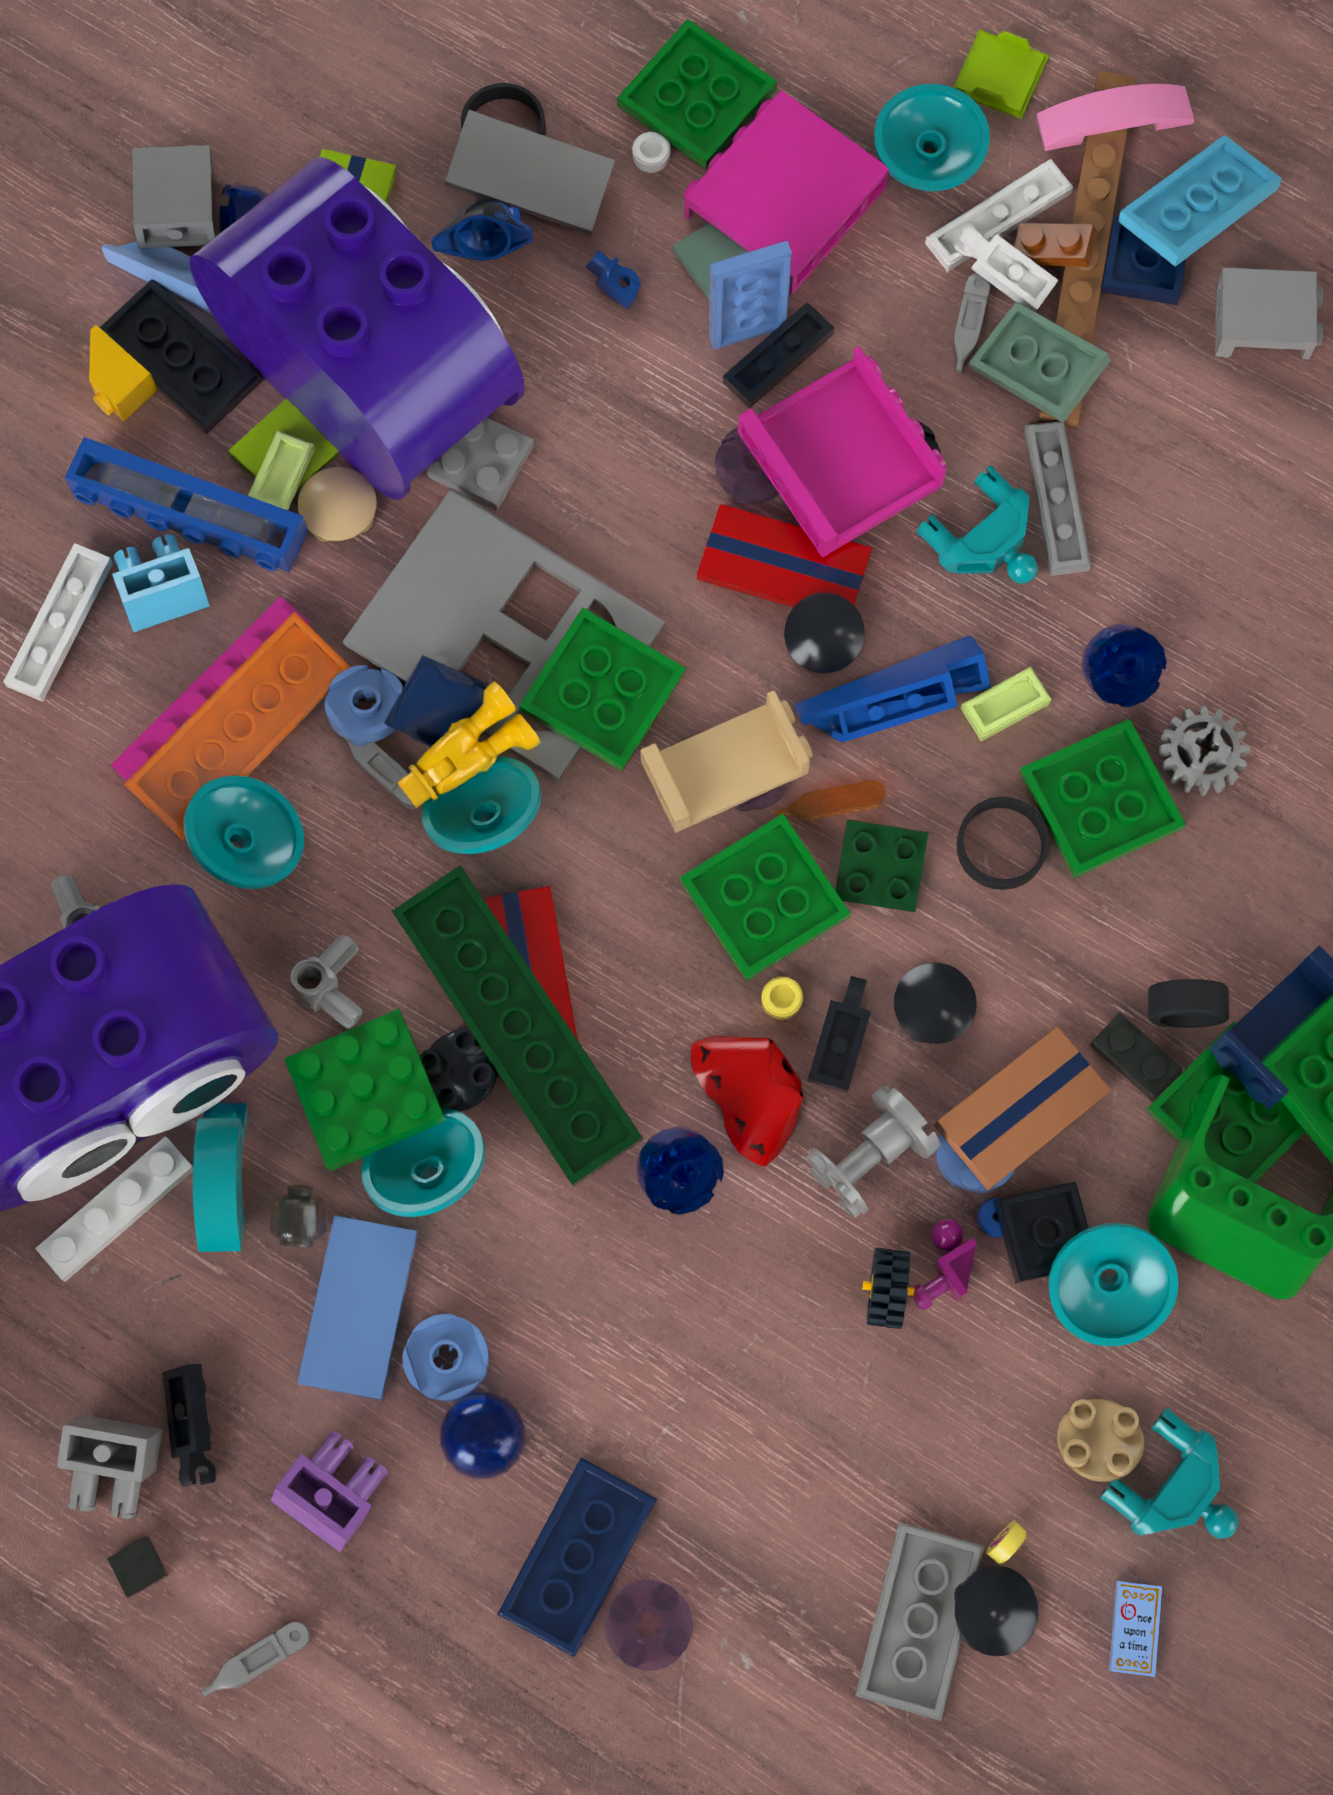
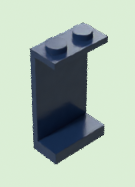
(1270, 1022)

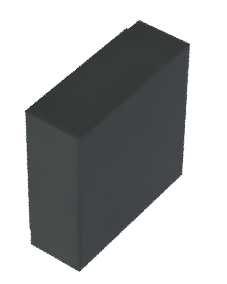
(137, 1567)

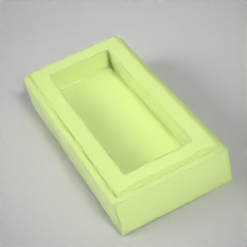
(282, 470)
(1005, 704)

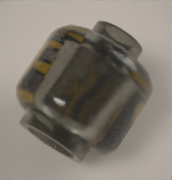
(298, 1216)

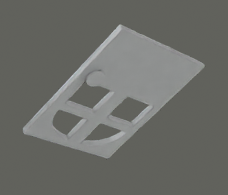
(452, 596)

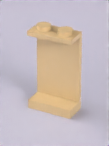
(727, 763)

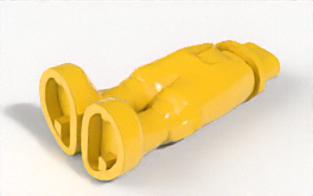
(460, 755)

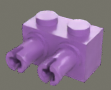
(320, 1500)

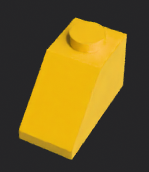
(117, 377)

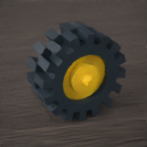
(888, 1288)

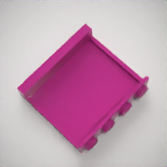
(788, 182)
(843, 453)

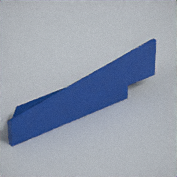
(899, 692)

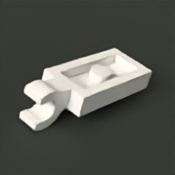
(1007, 268)

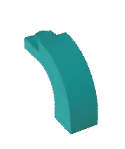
(218, 1178)

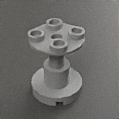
(884, 1141)

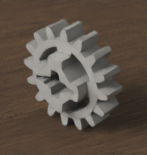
(1218, 754)

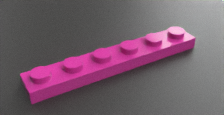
(202, 689)

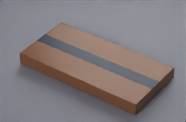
(1022, 1108)

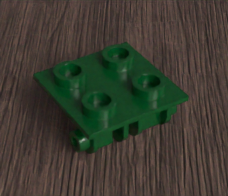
(881, 865)

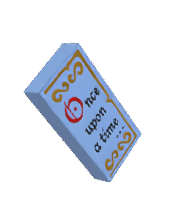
(1135, 1628)

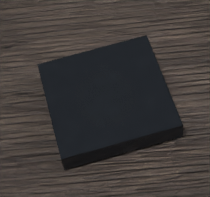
(1038, 1226)

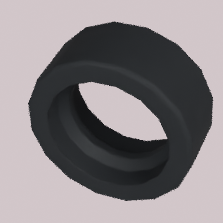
(1188, 1003)

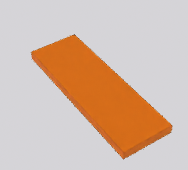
(239, 720)

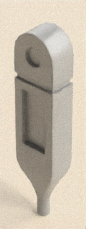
(970, 318)
(382, 769)
(260, 1657)

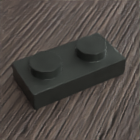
(1135, 1056)

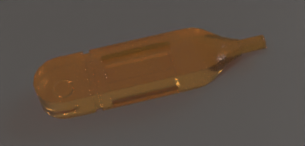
(836, 801)

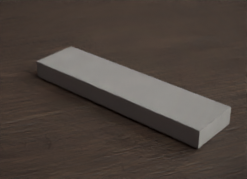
(1057, 498)

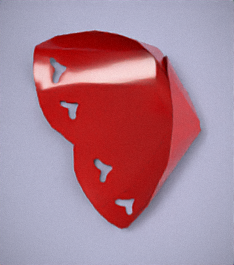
(752, 1089)

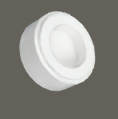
(651, 152)

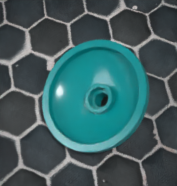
(934, 119)
(485, 809)
(256, 820)
(427, 1168)
(1116, 1307)

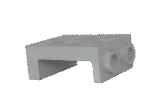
(173, 196)
(1267, 310)

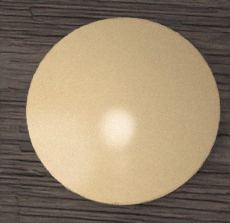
(337, 504)
(1100, 1439)

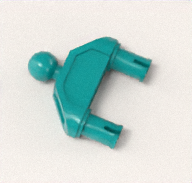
(991, 541)
(1185, 1492)

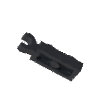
(840, 1040)
(188, 1423)

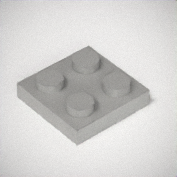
(483, 462)

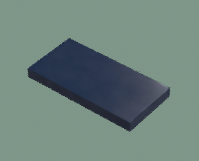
(577, 1557)

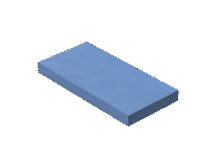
(749, 294)
(358, 1308)

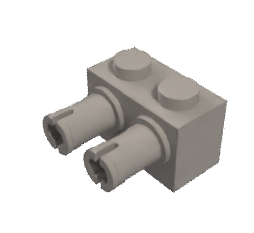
(108, 1449)

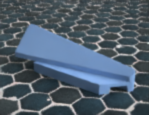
(161, 264)

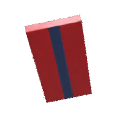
(777, 560)
(533, 929)

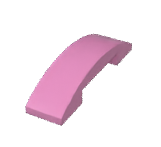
(1114, 110)

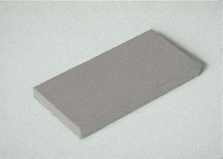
(529, 172)
(915, 1624)

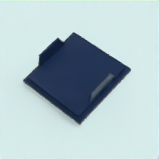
(434, 700)

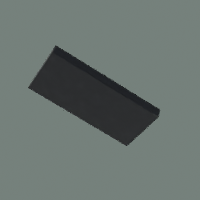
(182, 356)

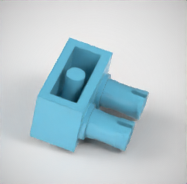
(159, 587)

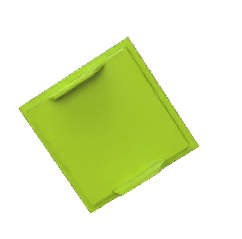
(1001, 72)

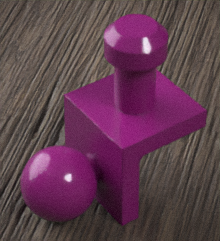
(953, 1267)

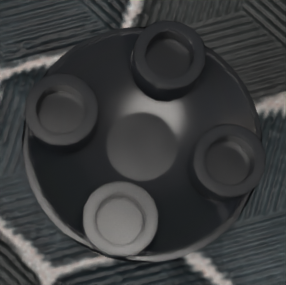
(824, 633)
(935, 1003)
(459, 1070)
(996, 1610)

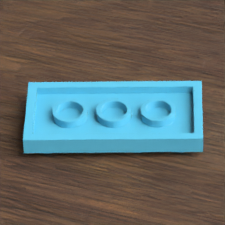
(1199, 200)

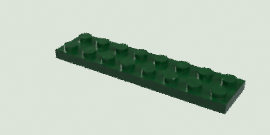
(520, 1023)

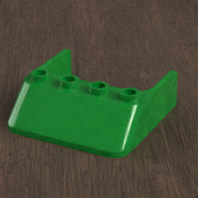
(1232, 1219)

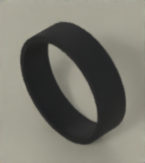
(505, 91)
(1008, 803)

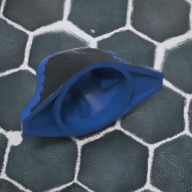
(483, 232)

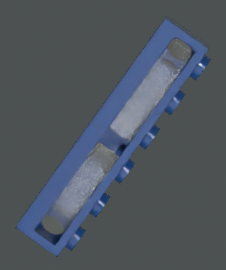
(186, 505)

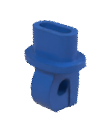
(610, 274)

